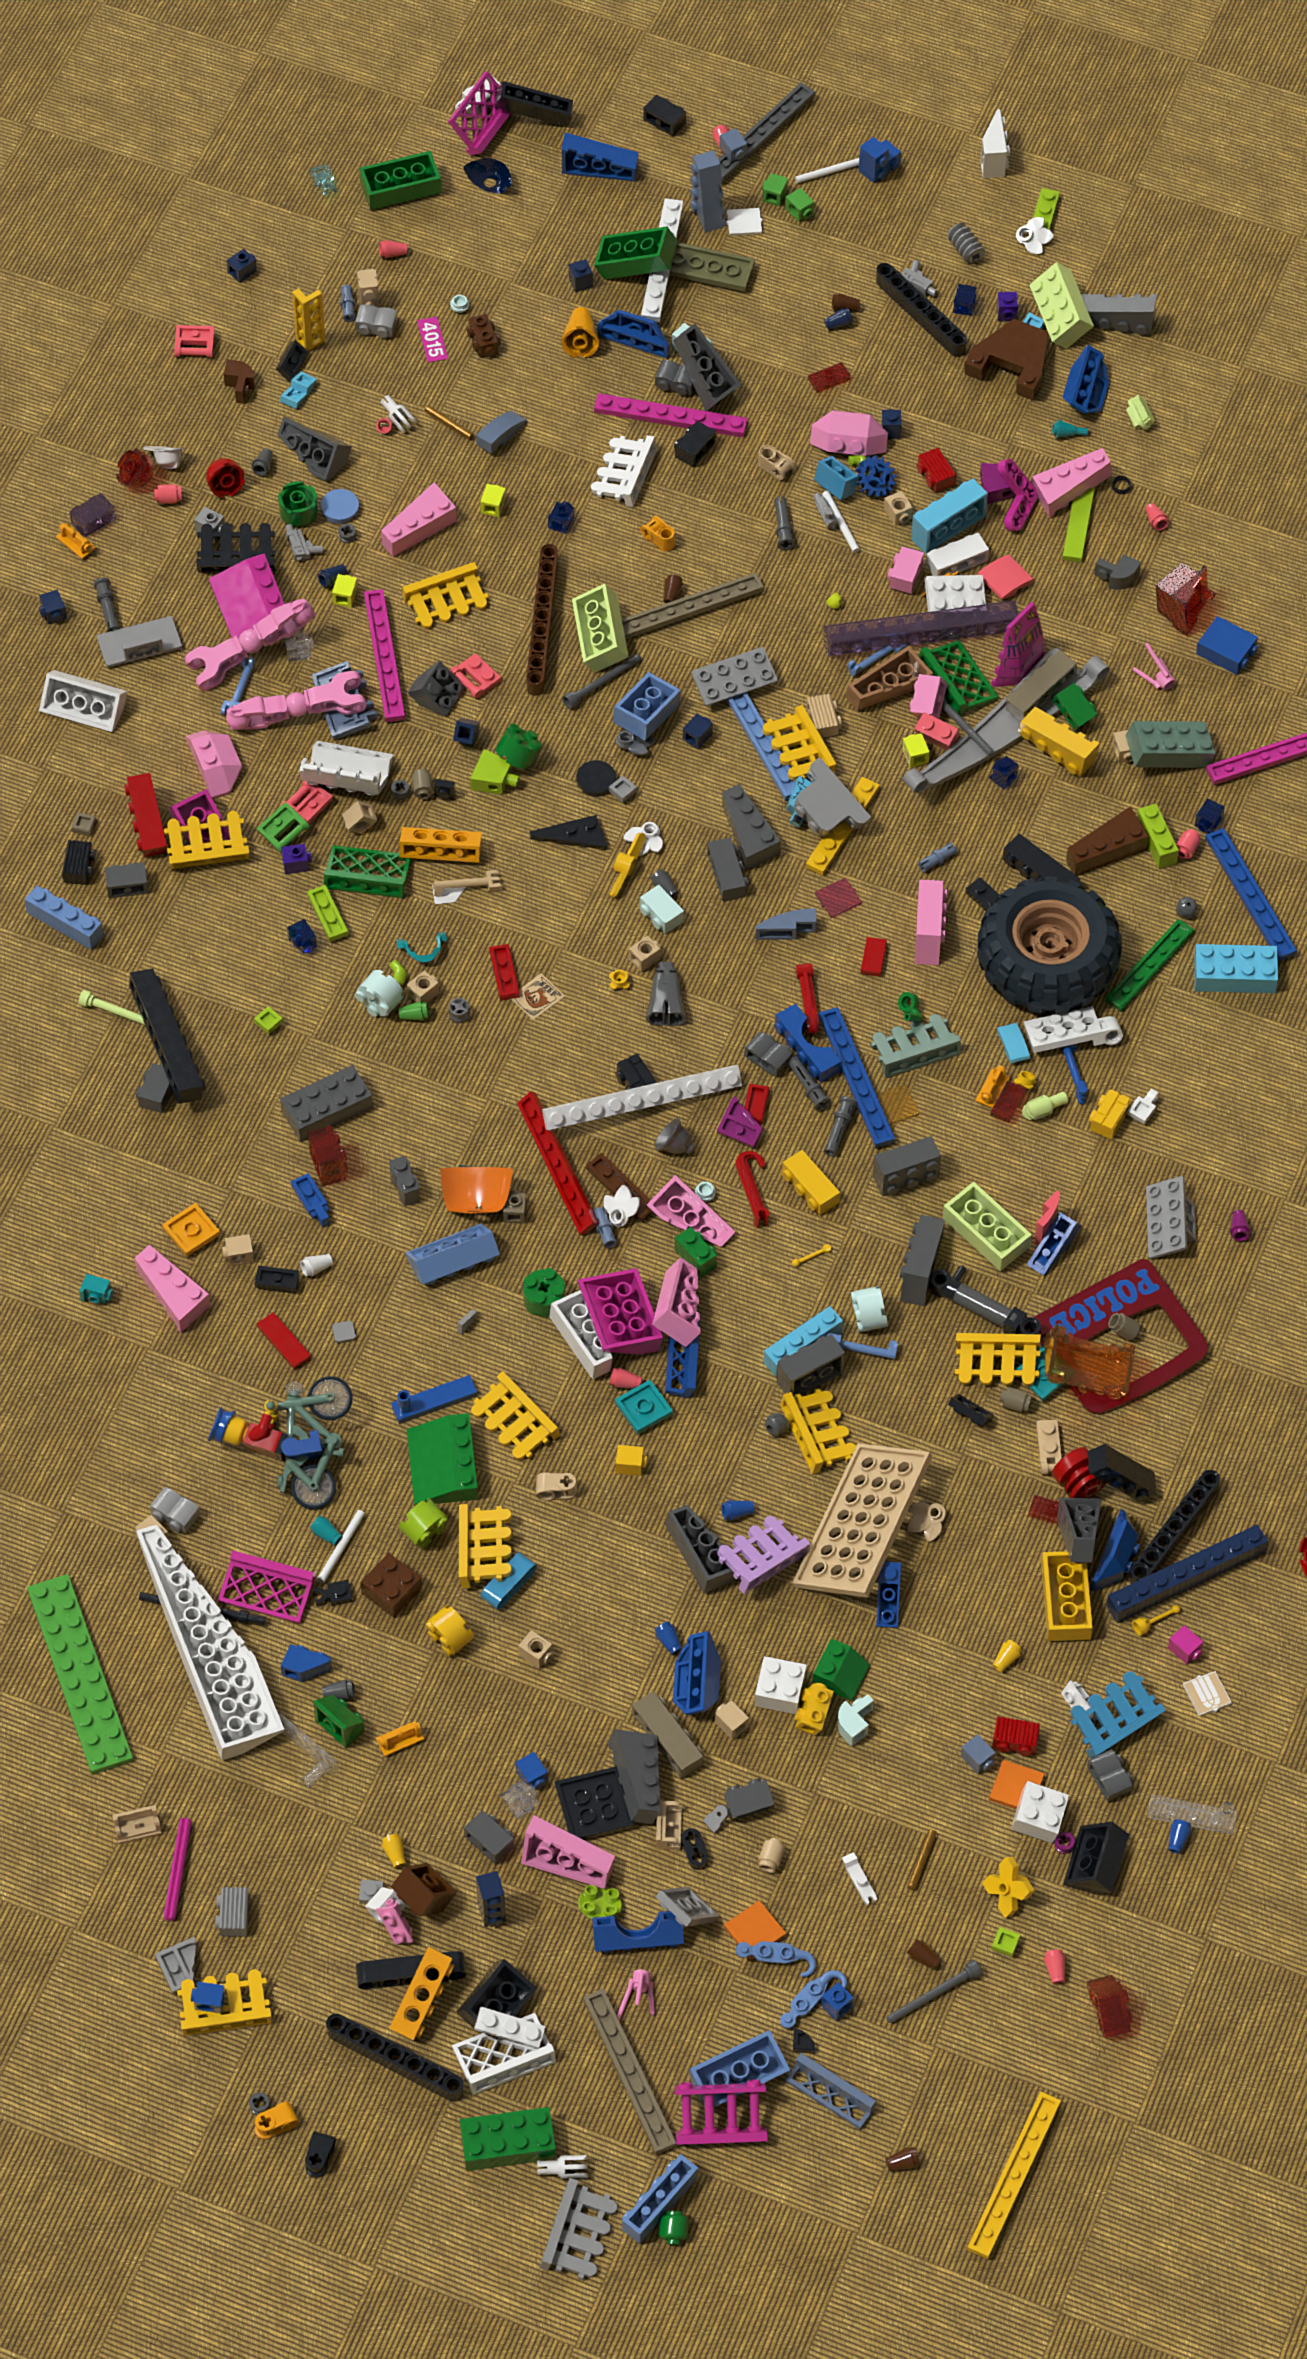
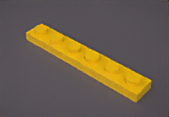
(833, 842)

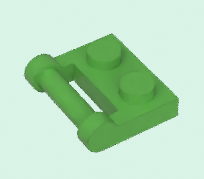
(278, 823)

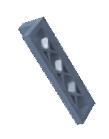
(835, 2084)

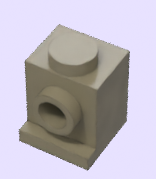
(515, 1207)

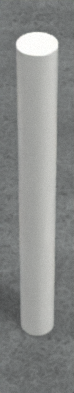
(826, 171)
(841, 522)
(341, 1546)

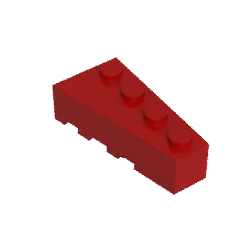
(146, 815)

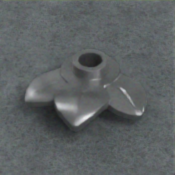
(633, 743)

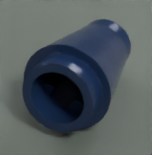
(838, 319)
(328, 576)

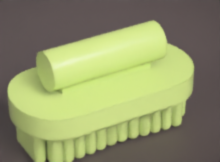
(1140, 413)

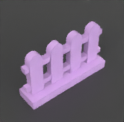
(763, 1569)

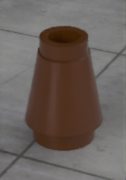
(843, 301)
(672, 588)
(923, 1954)
(904, 2159)

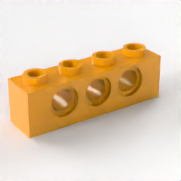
(440, 844)
(431, 1960)

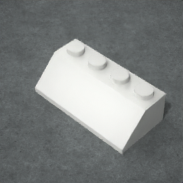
(82, 700)

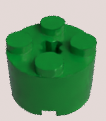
(298, 504)
(519, 746)
(541, 1290)

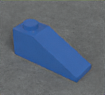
(1054, 1243)

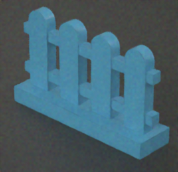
(1125, 1711)

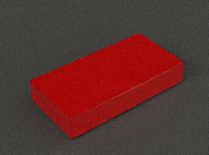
(873, 956)
(756, 1101)

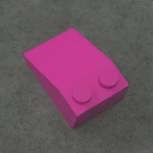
(200, 806)

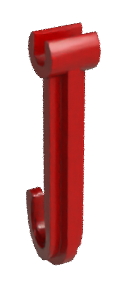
(804, 973)
(750, 1187)

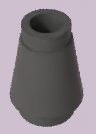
(262, 462)
(664, 880)
(341, 1690)

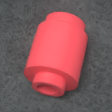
(168, 494)
(1188, 844)

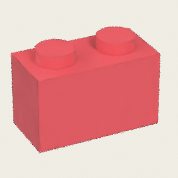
(937, 731)

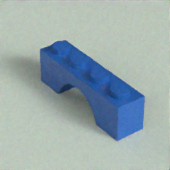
(821, 1061)
(611, 1935)

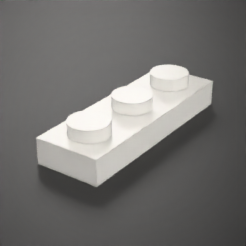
(509, 2027)

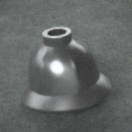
(674, 1138)

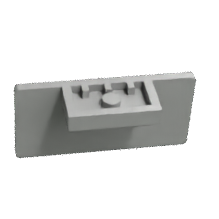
(139, 641)
(734, 676)
(1169, 1218)

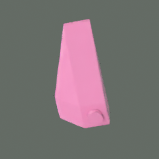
(684, 1209)

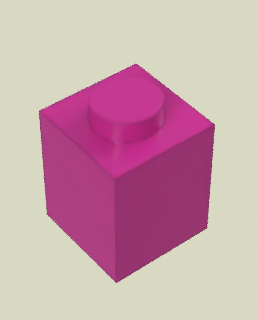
(1185, 1645)

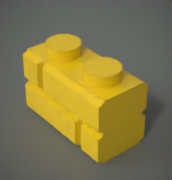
(1110, 1113)

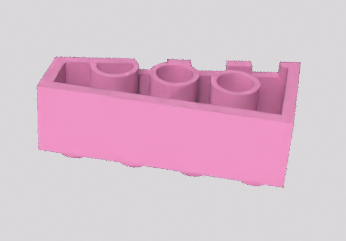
(172, 1288)
(678, 1303)

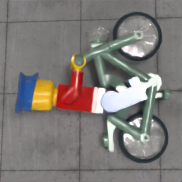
(329, 1400)

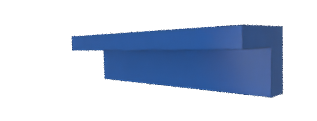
(689, 1371)

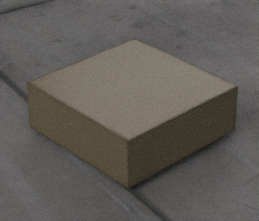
(83, 824)

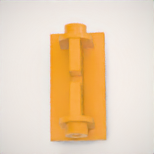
(75, 541)
(993, 1086)
(400, 1738)

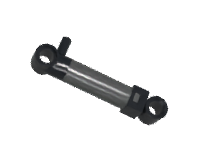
(1011, 1320)

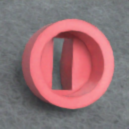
(384, 429)

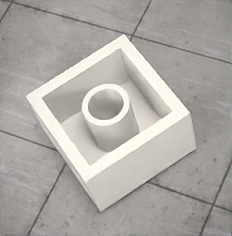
(780, 1685)
(1039, 1812)

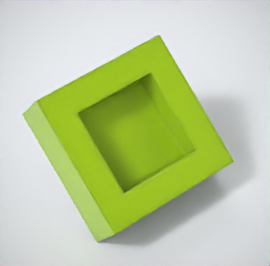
(268, 1020)
(1005, 1942)

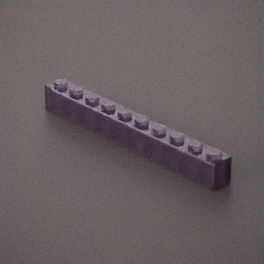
(919, 628)

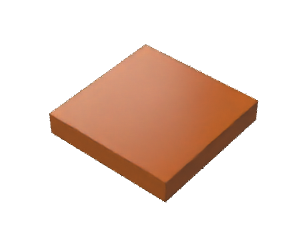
(1011, 1781)
(754, 1926)

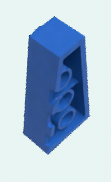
(597, 159)

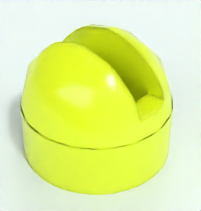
(834, 601)

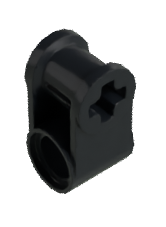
(319, 2151)

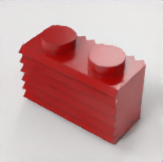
(936, 470)
(1016, 1736)

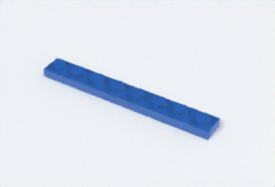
(1250, 893)
(857, 1078)

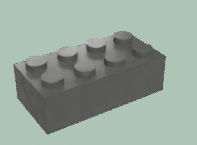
(326, 1102)

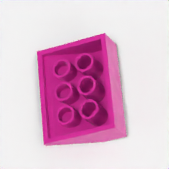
(246, 593)
(621, 1312)

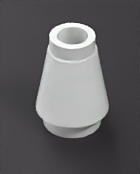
(314, 1264)

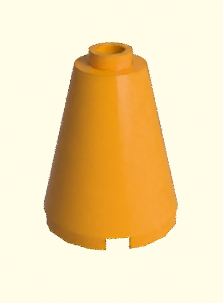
(580, 334)

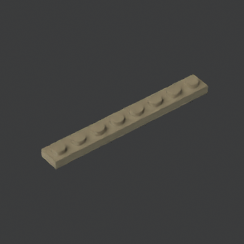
(692, 605)
(629, 2071)

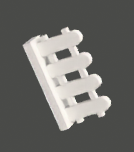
(633, 476)

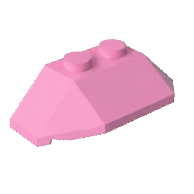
(849, 434)
(215, 760)

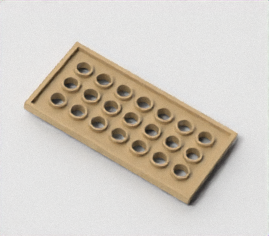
(840, 1507)

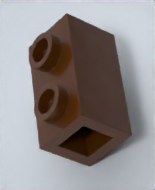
(483, 336)

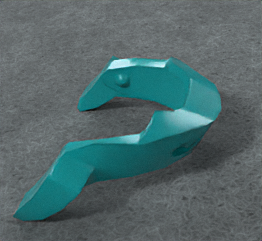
(424, 958)

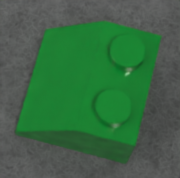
(841, 1669)
(338, 1719)

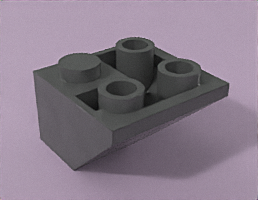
(436, 689)

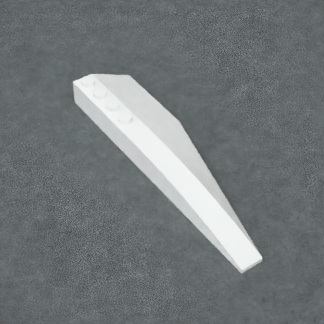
(214, 1656)

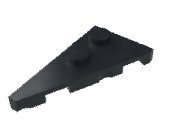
(576, 832)

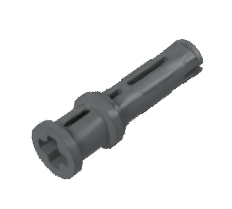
(784, 529)
(105, 598)
(812, 1089)
(842, 1118)

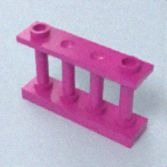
(732, 2132)

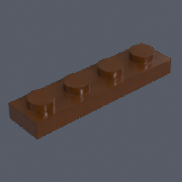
(613, 1179)

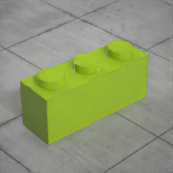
(1159, 837)

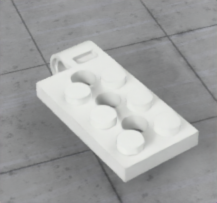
(1100, 1030)

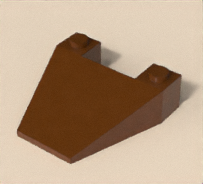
(1014, 347)

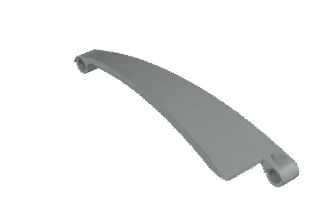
(997, 729)

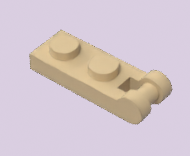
(1048, 1444)

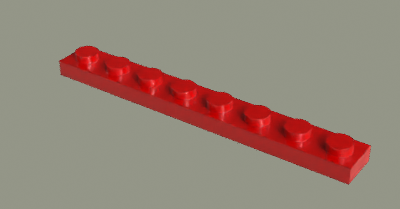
(557, 1164)

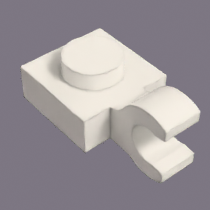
(1143, 1108)

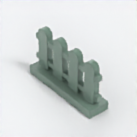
(918, 1055)

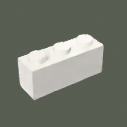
(958, 556)

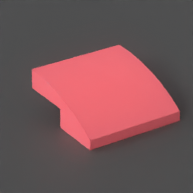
(1005, 577)
(1050, 1212)

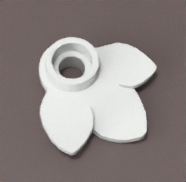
(1037, 235)
(653, 840)
(621, 1203)

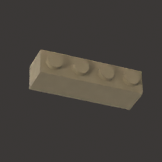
(1041, 685)
(671, 1738)

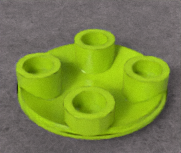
(599, 1902)

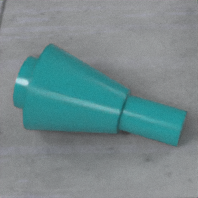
(1064, 429)

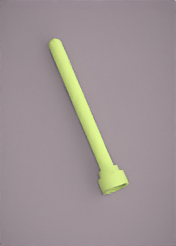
(88, 999)

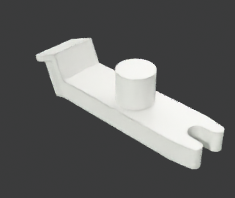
(859, 1878)

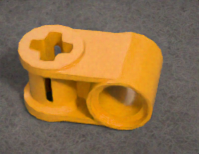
(659, 533)
(279, 2119)

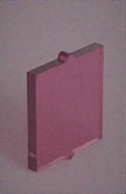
(838, 897)

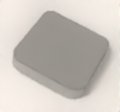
(343, 1332)

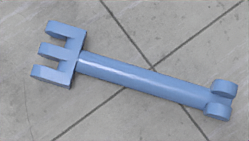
(248, 666)
(855, 669)
(888, 1353)

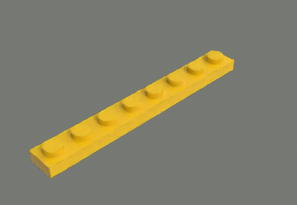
(1014, 2175)

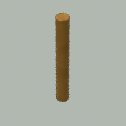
(448, 422)
(921, 1859)

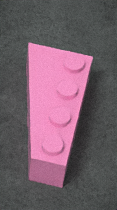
(1070, 480)
(419, 520)
(930, 921)
(565, 1854)

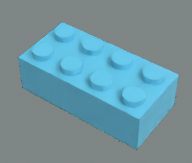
(949, 516)
(1235, 968)

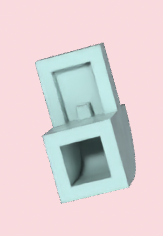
(851, 1721)

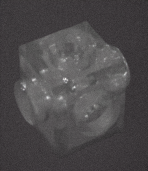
(299, 646)
(520, 1799)

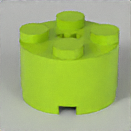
(423, 1523)

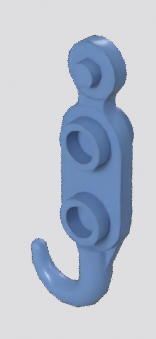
(776, 1953)
(809, 1997)

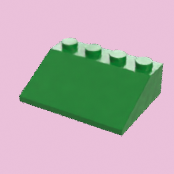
(443, 1460)

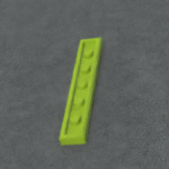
(1078, 526)

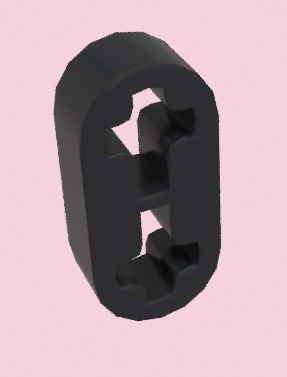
(699, 1848)

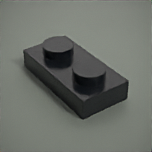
(291, 360)
(982, 893)
(277, 1279)
(966, 1407)

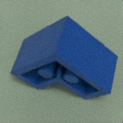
(878, 159)

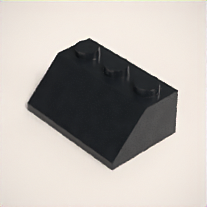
(1096, 1858)
(500, 1990)

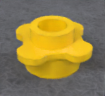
(619, 975)
(1025, 1079)

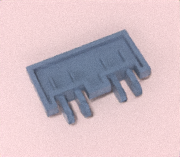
(341, 724)

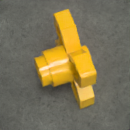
(1009, 1886)

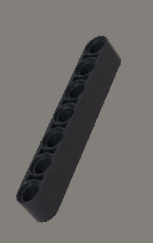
(921, 309)
(1176, 1520)
(399, 2066)

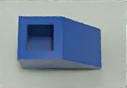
(304, 1664)

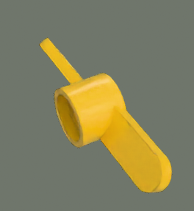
(626, 862)

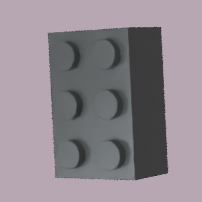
(907, 1166)
(811, 1366)

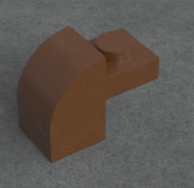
(241, 376)

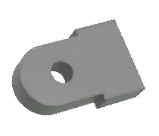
(466, 1321)
(714, 1820)

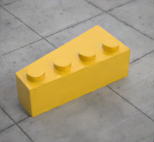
(1059, 741)

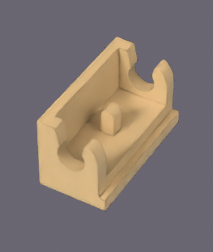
(137, 1824)
(669, 1826)

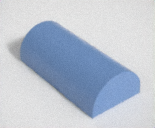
(750, 2060)

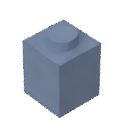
(733, 145)
(978, 1754)

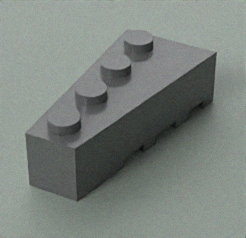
(750, 829)
(921, 1259)
(698, 1548)

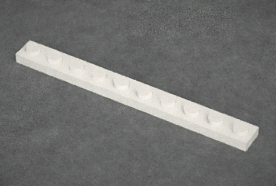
(641, 1097)

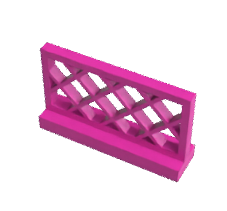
(490, 124)
(275, 1571)

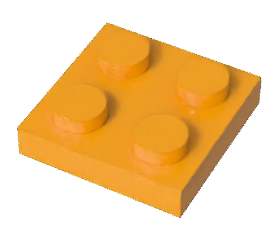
(191, 1229)

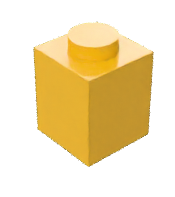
(630, 1460)

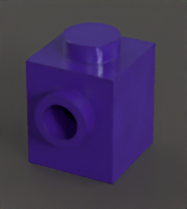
(1007, 306)
(295, 858)

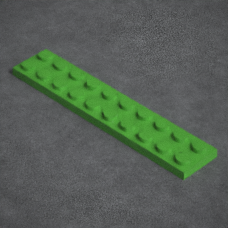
(80, 1674)

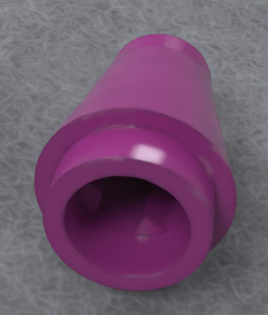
(1239, 1226)

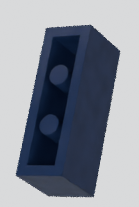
(491, 1899)

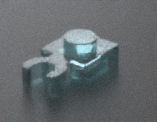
(323, 177)

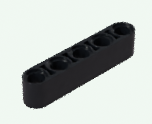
(401, 1970)

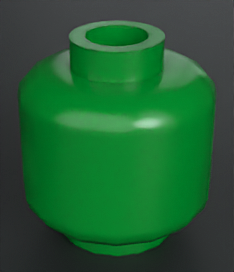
(673, 2227)

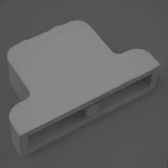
(828, 802)

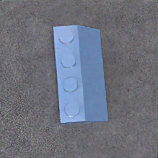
(452, 1254)

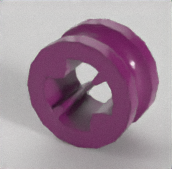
(1062, 1848)

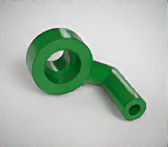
(912, 1010)

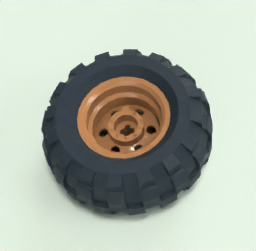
(1043, 968)

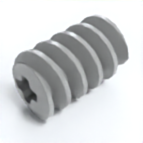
(966, 243)

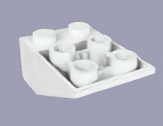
(994, 149)

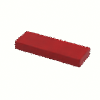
(504, 972)
(283, 1340)

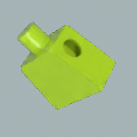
(492, 774)

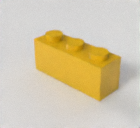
(810, 1182)

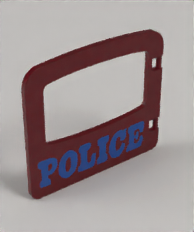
(1130, 1293)

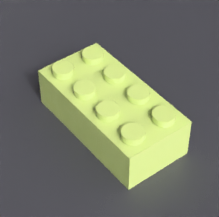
(1061, 305)
(600, 628)
(987, 1226)

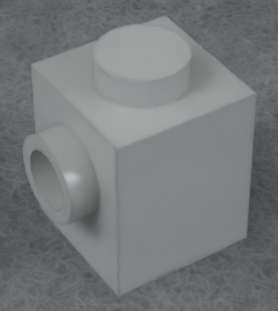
(210, 517)

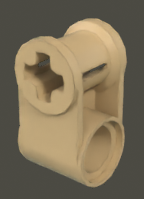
(774, 462)
(554, 1485)

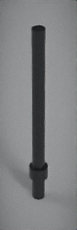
(242, 1616)

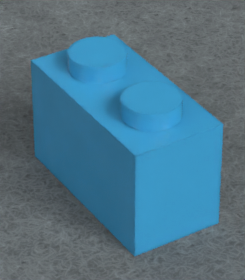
(836, 477)

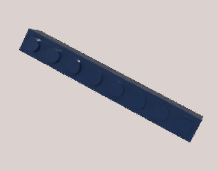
(1187, 1573)

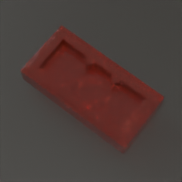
(829, 377)
(1008, 1101)
(1044, 1509)

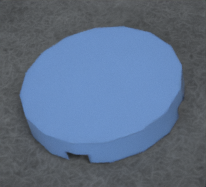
(339, 506)

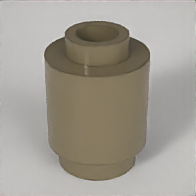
(422, 784)
(1124, 1326)
(1016, 1399)

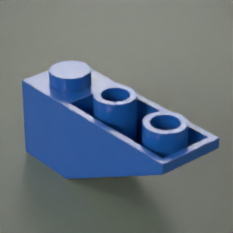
(888, 1594)

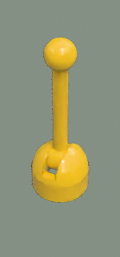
(1142, 1625)

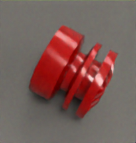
(1074, 1475)

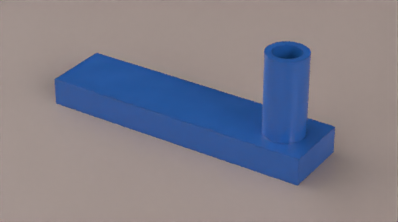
(433, 1399)

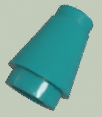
(324, 1529)

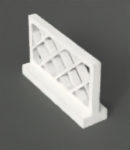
(508, 2070)

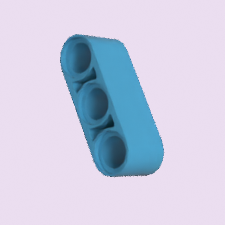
(500, 1592)

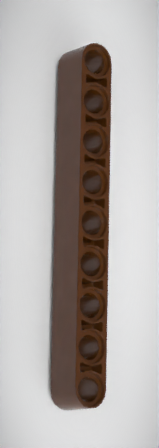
(542, 619)

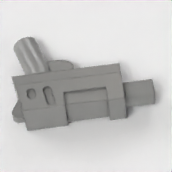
(917, 279)
(825, 511)
(300, 548)

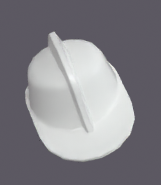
(165, 456)

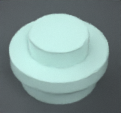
(459, 303)
(705, 1191)

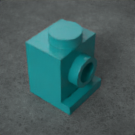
(96, 1289)

